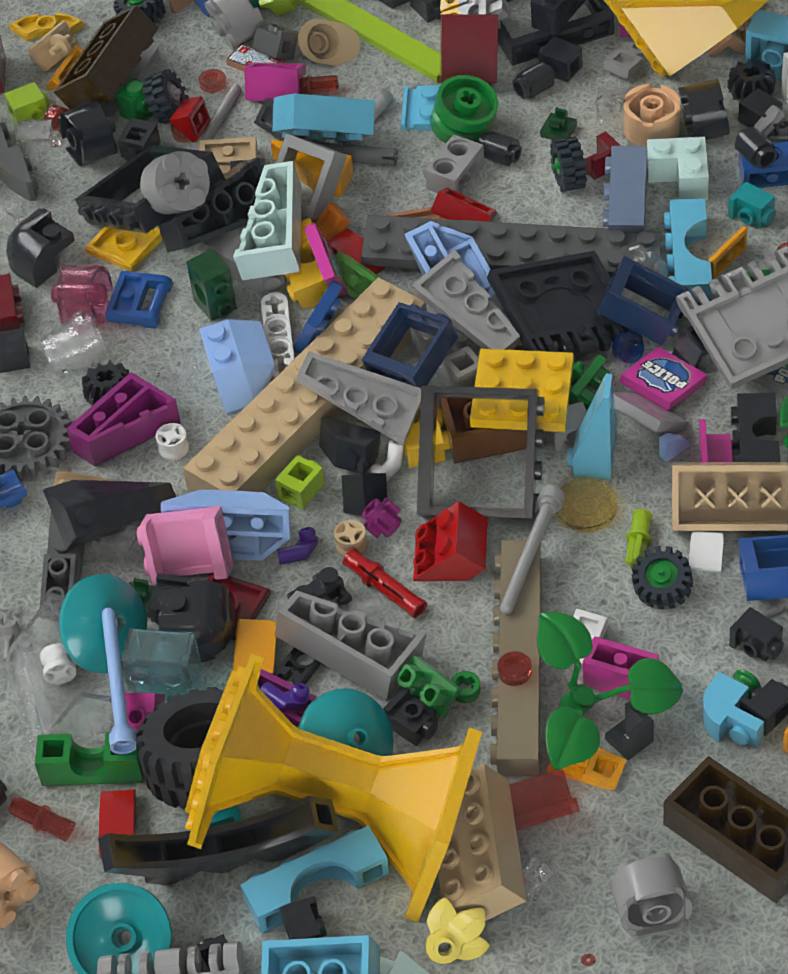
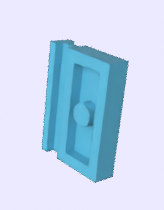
(418, 107)

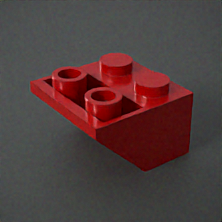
(451, 545)

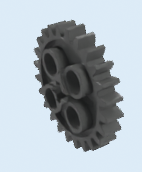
(32, 436)

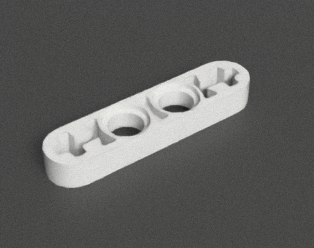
(281, 338)

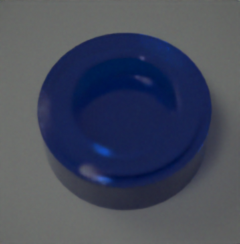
(628, 347)

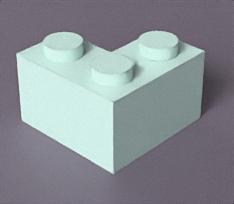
(680, 161)

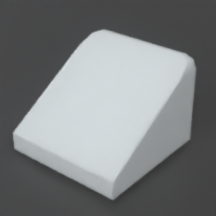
(706, 551)

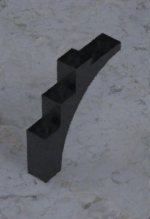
(265, 837)

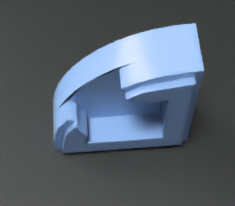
(671, 446)

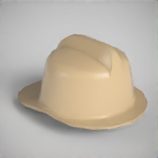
(332, 37)

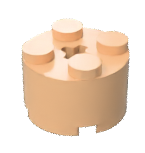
(651, 114)
(16, 884)

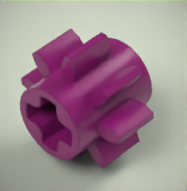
(381, 517)

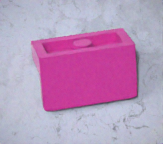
(272, 80)
(714, 446)

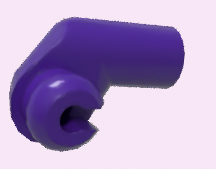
(302, 549)
(288, 700)

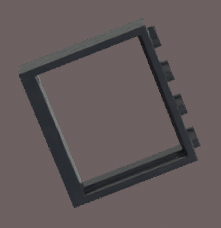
(577, 31)
(103, 202)
(427, 445)

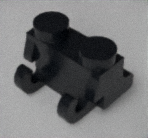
(326, 583)

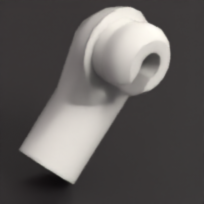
(393, 460)

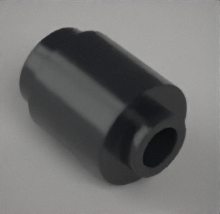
(534, 80)
(755, 147)
(500, 148)

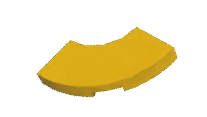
(36, 26)

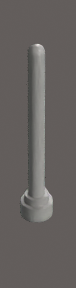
(549, 502)

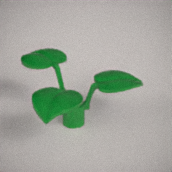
(570, 736)

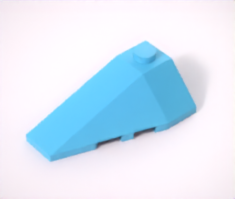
(596, 436)

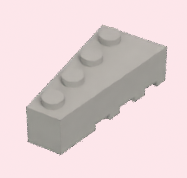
(348, 641)

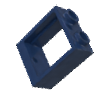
(653, 288)
(403, 316)

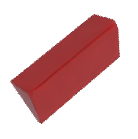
(191, 118)
(457, 206)

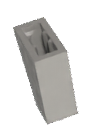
(225, 247)

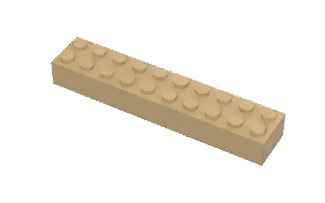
(287, 414)

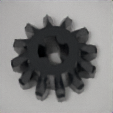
(750, 76)
(102, 380)

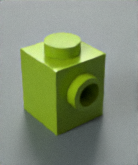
(27, 103)

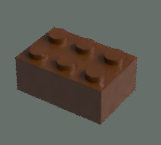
(476, 443)

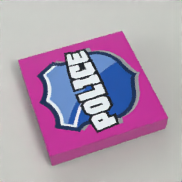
(325, 257)
(663, 378)

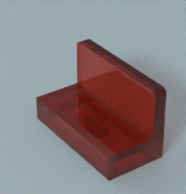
(542, 799)

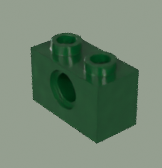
(211, 285)

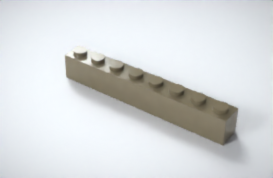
(518, 706)

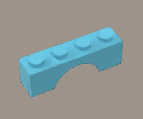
(687, 225)
(352, 858)

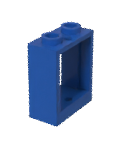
(764, 567)

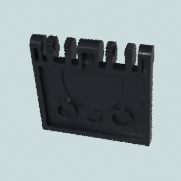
(557, 303)

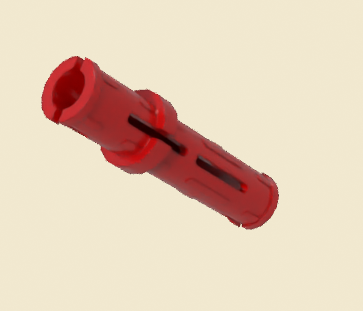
(361, 565)

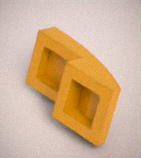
(600, 770)

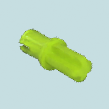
(638, 536)

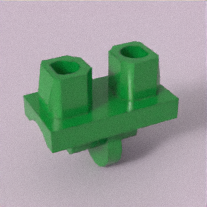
(581, 381)
(428, 685)

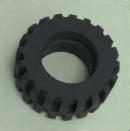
(172, 743)

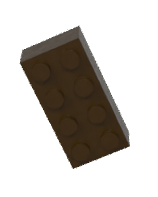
(107, 59)
(732, 826)

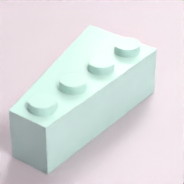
(273, 231)

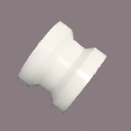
(165, 439)
(57, 664)

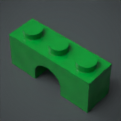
(64, 762)

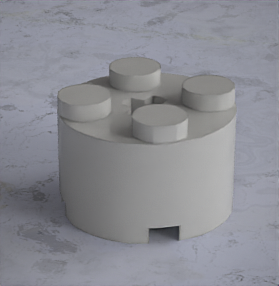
(234, 19)
(175, 182)
(650, 895)

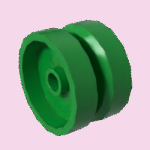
(463, 108)

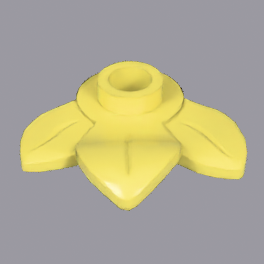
(458, 930)

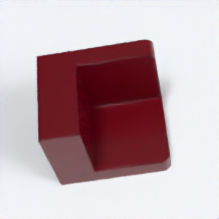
(596, 163)

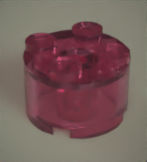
(82, 289)

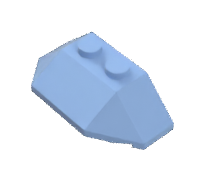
(434, 242)
(238, 360)
(253, 520)

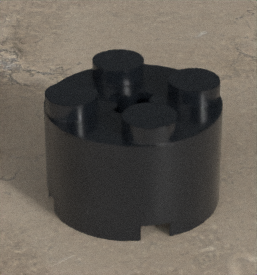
(704, 110)
(88, 133)

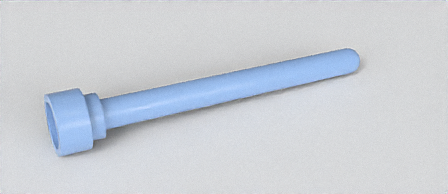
(123, 737)

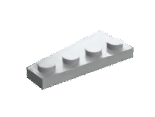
(455, 293)
(372, 398)

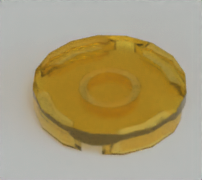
(587, 505)

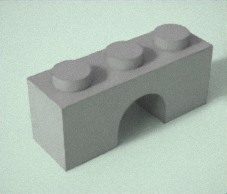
(458, 366)

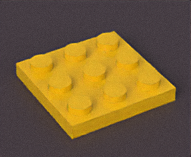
(523, 370)

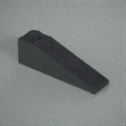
(103, 508)

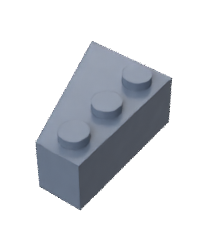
(626, 188)

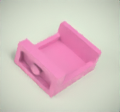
(186, 543)

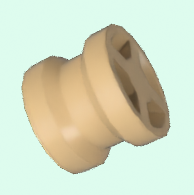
(352, 531)

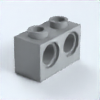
(454, 165)

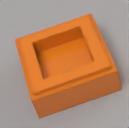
(332, 221)

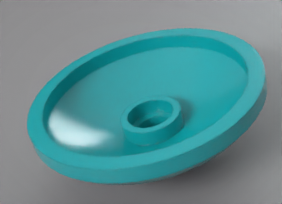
(82, 618)
(346, 712)
(103, 917)

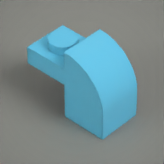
(724, 715)

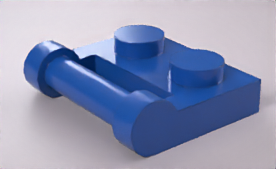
(129, 297)
(319, 318)

